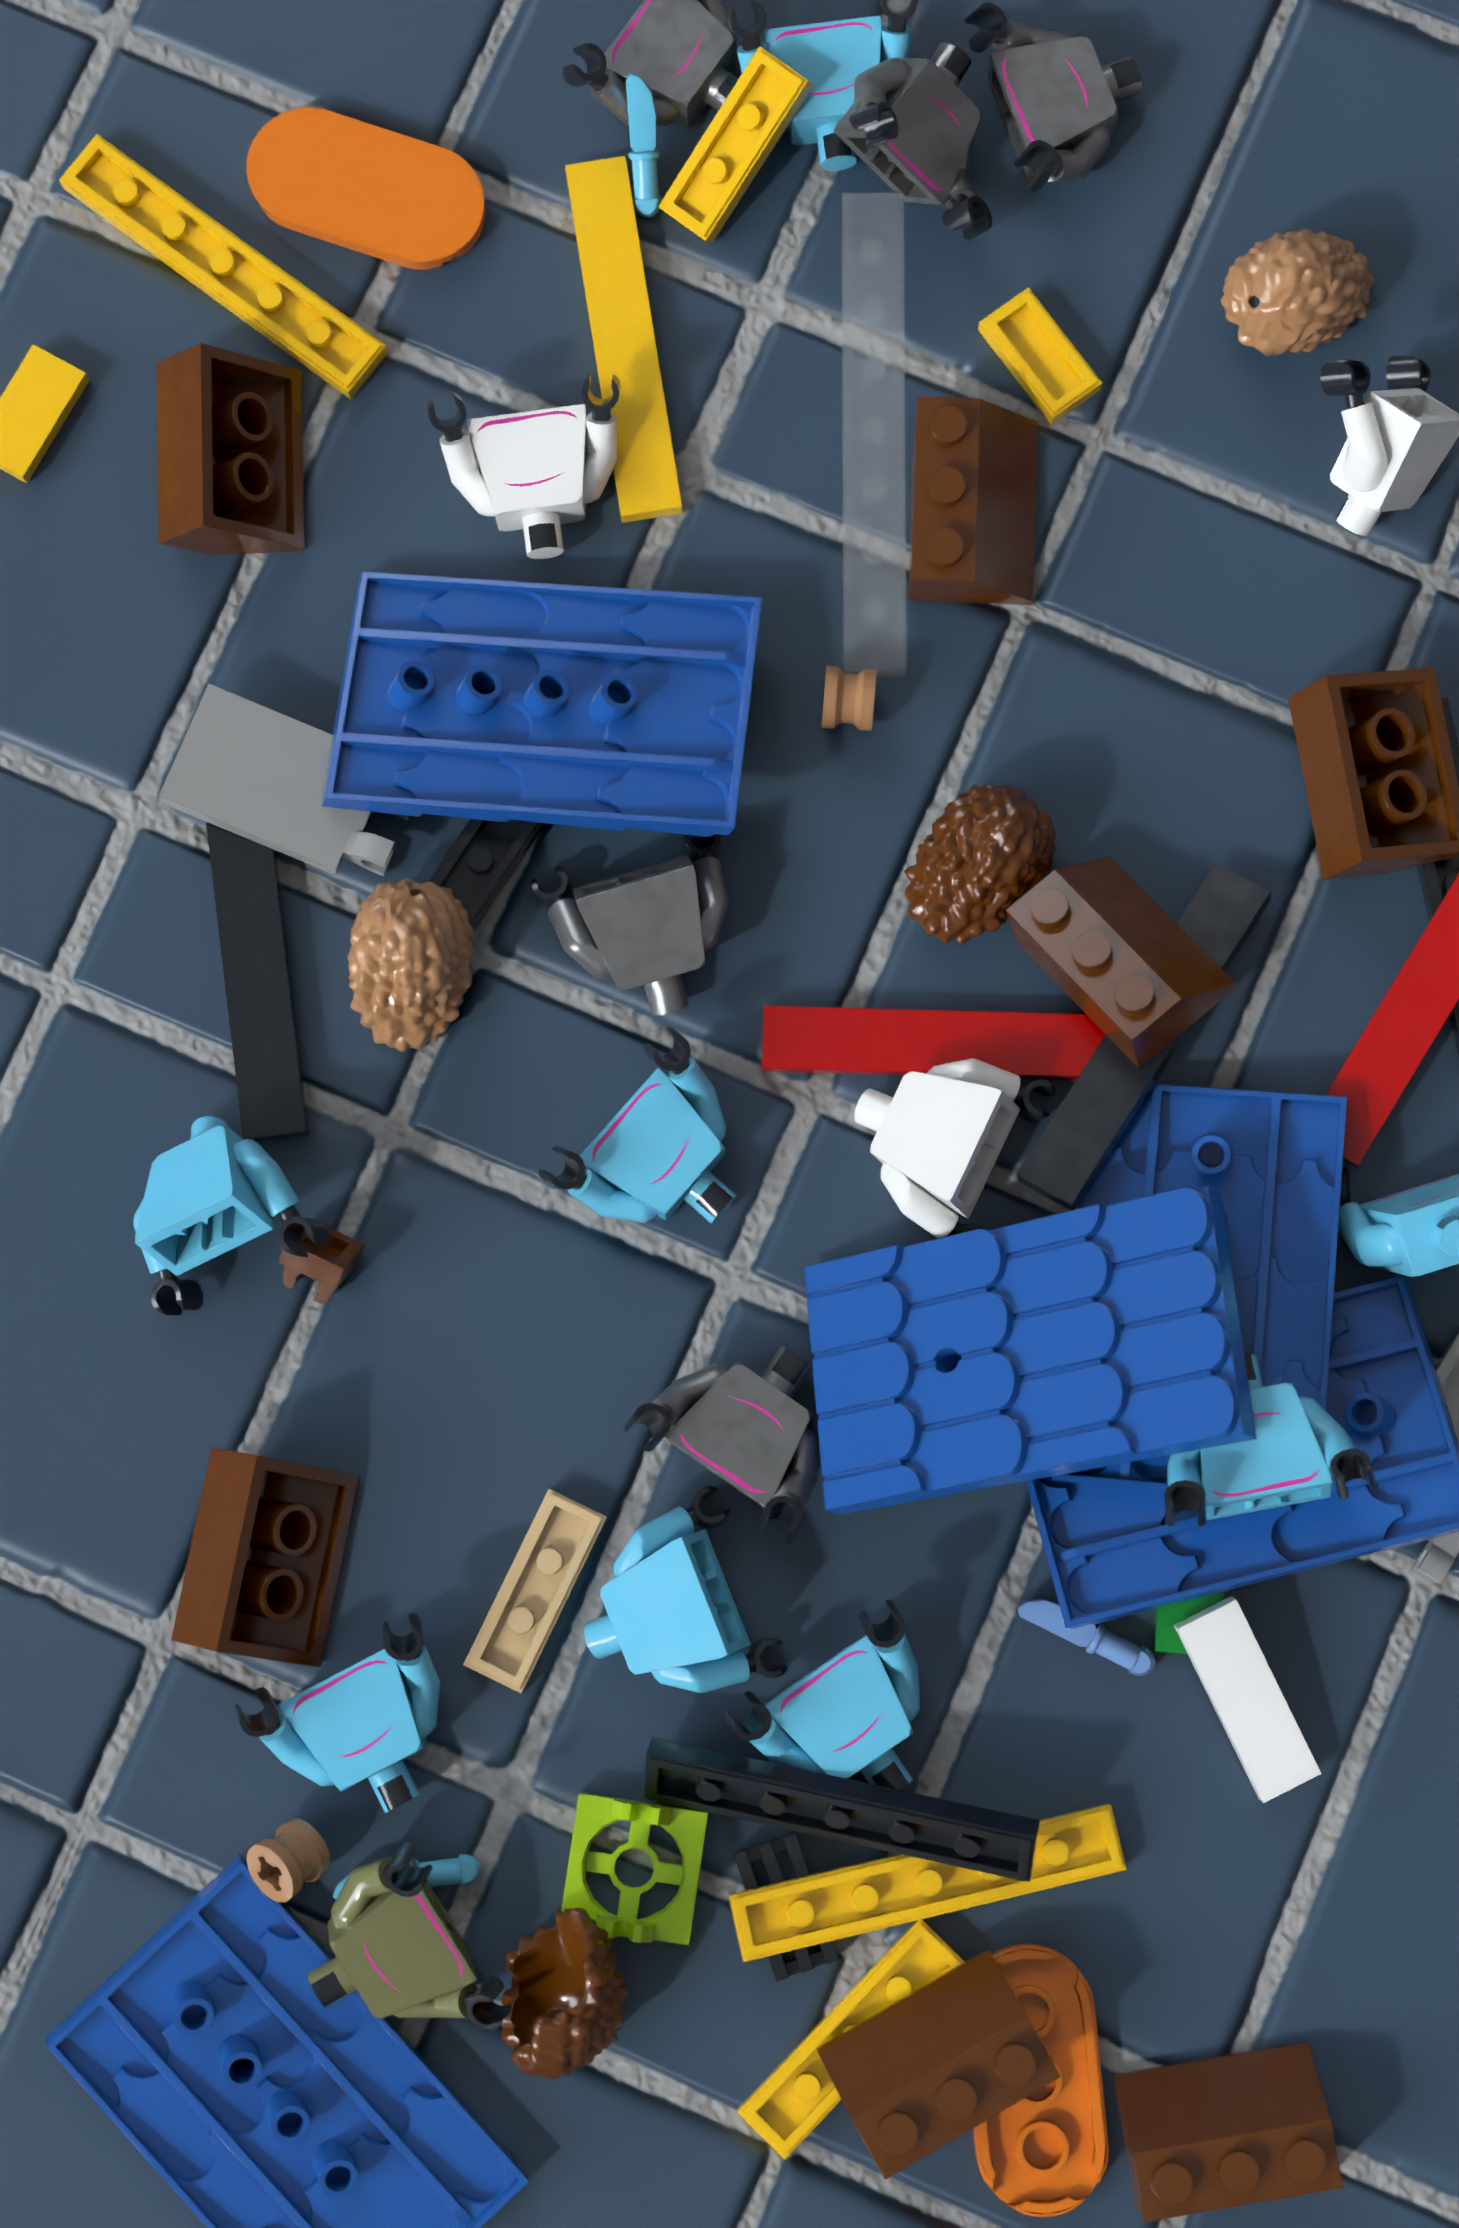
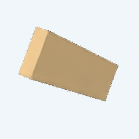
(535, 1591)

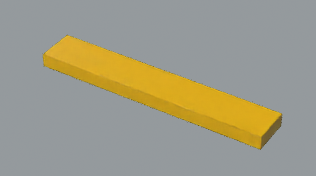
(224, 266)
(624, 336)
(911, 1888)

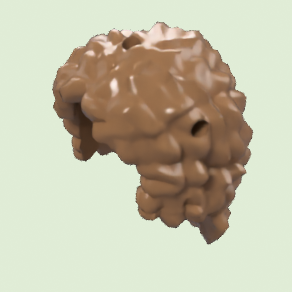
(1305, 290)
(409, 962)

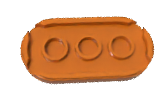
(366, 188)
(1054, 2142)

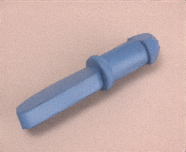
(1095, 1638)

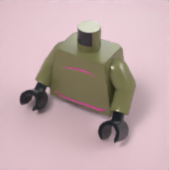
(402, 1949)

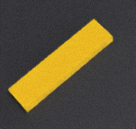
(800, 2088)

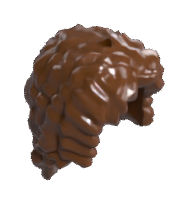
(979, 862)
(563, 1996)

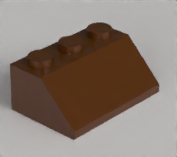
(229, 453)
(972, 503)
(1377, 771)
(1118, 955)
(265, 1558)
(937, 2063)
(1226, 2131)

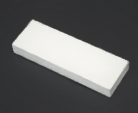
(1247, 1699)

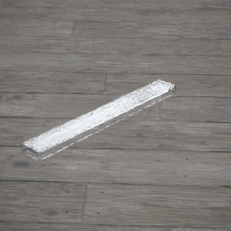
(873, 434)

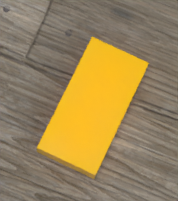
(1039, 356)
(36, 409)

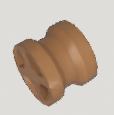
(849, 698)
(288, 1860)

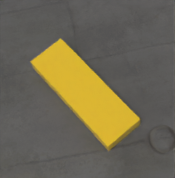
(736, 145)

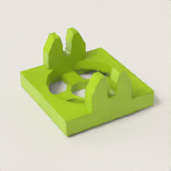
(683, 1824)

